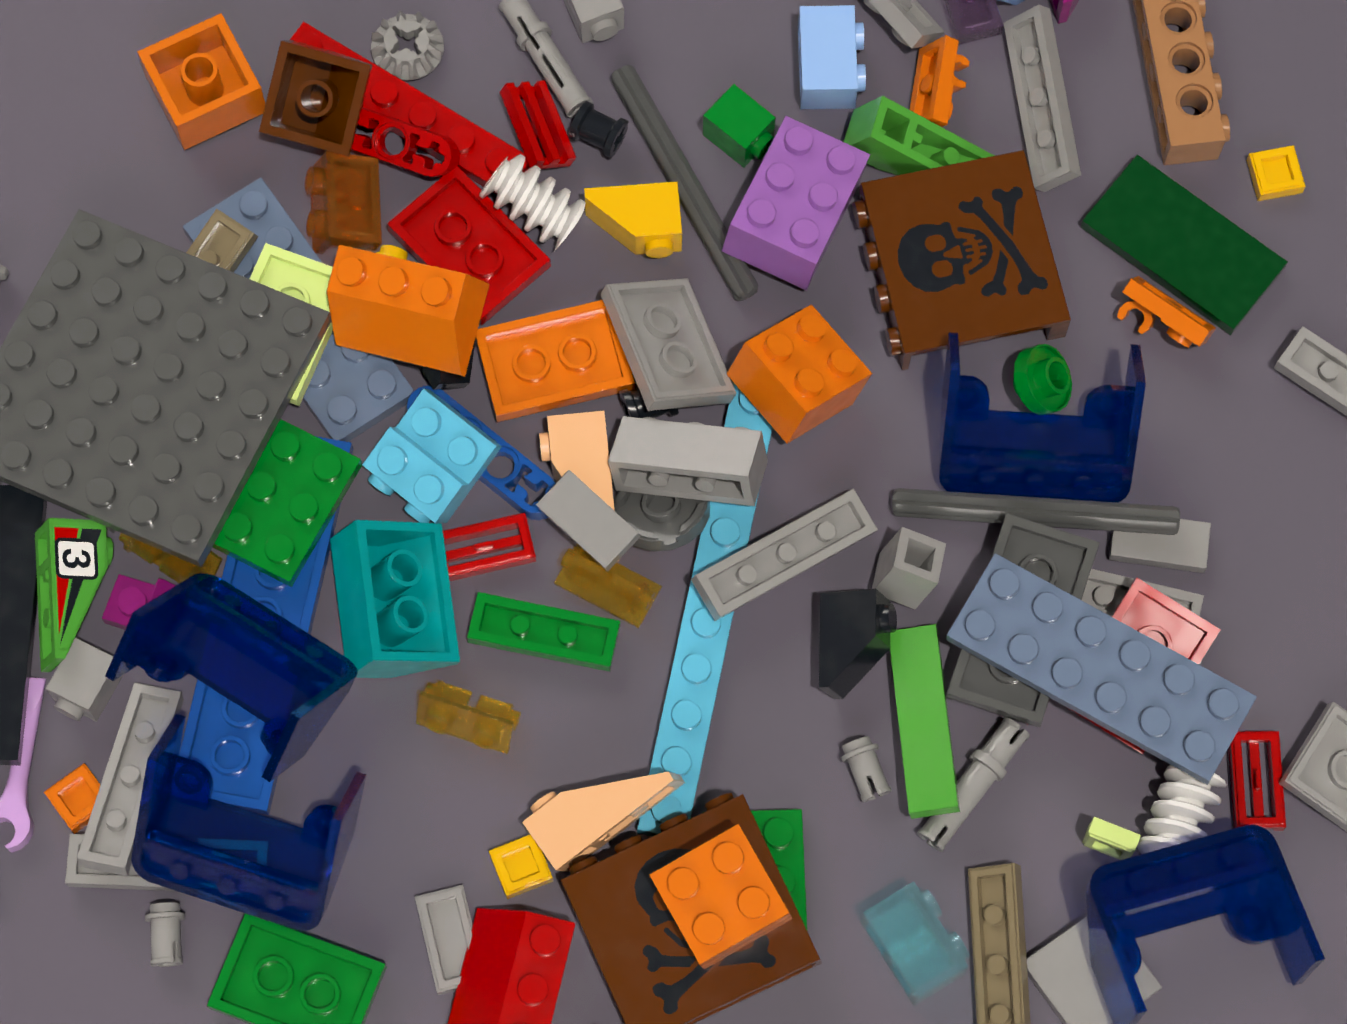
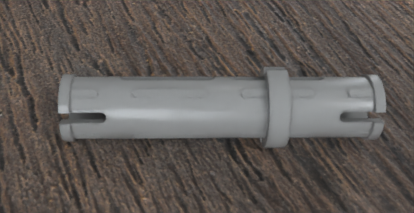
(536, 39)
(976, 780)

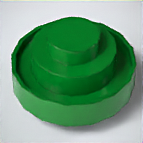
(1042, 379)

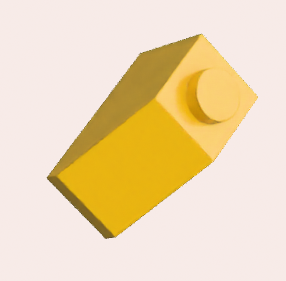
(639, 216)

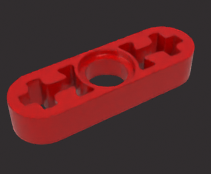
(428, 139)

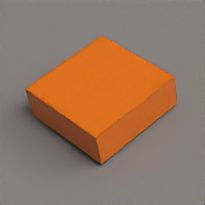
(75, 797)

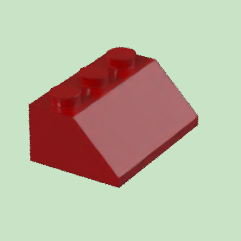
(512, 968)

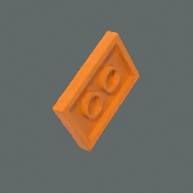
(552, 360)

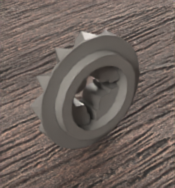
(404, 63)

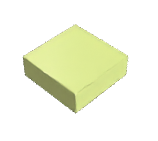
(1110, 839)

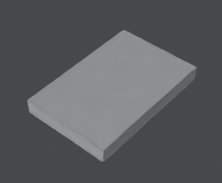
(668, 344)

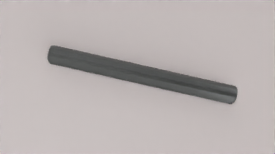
(676, 168)
(1046, 511)

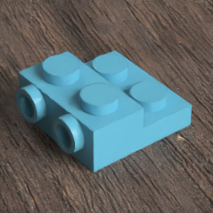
(431, 458)

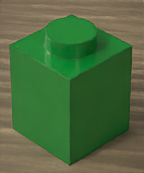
(739, 126)

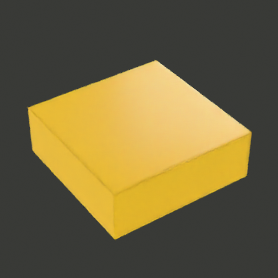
(1275, 173)
(520, 866)

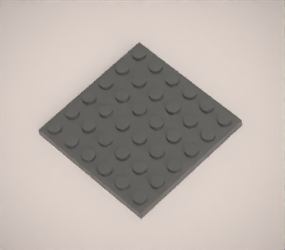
(147, 385)

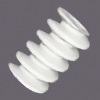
(534, 199)
(1179, 810)

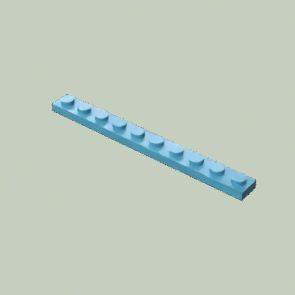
(700, 648)

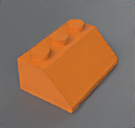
(405, 309)

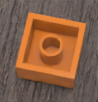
(202, 81)
(799, 373)
(720, 896)

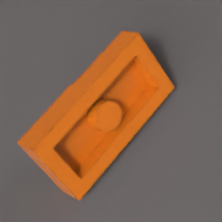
(936, 80)
(1183, 323)

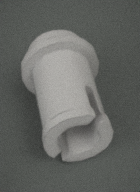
(865, 765)
(165, 934)

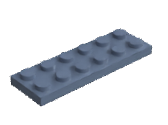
(348, 386)
(1101, 668)

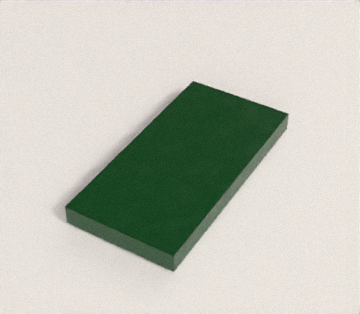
(1184, 244)

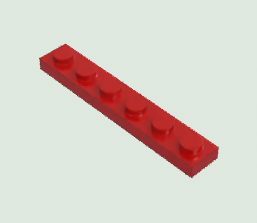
(391, 96)

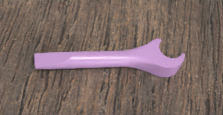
(14, 799)

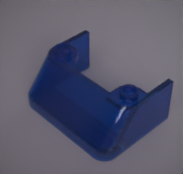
(1039, 454)
(243, 654)
(234, 853)
(1213, 875)

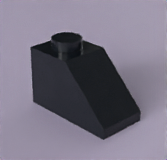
(852, 637)

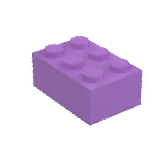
(795, 203)

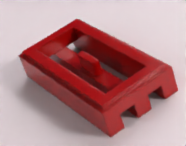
(544, 125)
(491, 563)
(1253, 738)

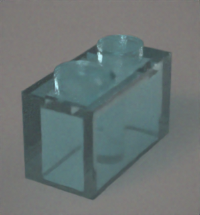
(915, 942)

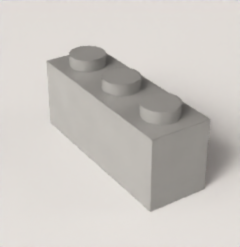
(688, 460)

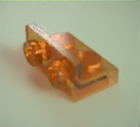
(344, 202)

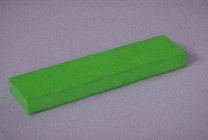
(923, 722)

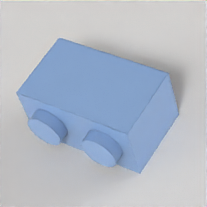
(829, 57)

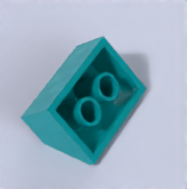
(394, 597)

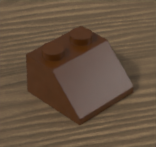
(315, 97)

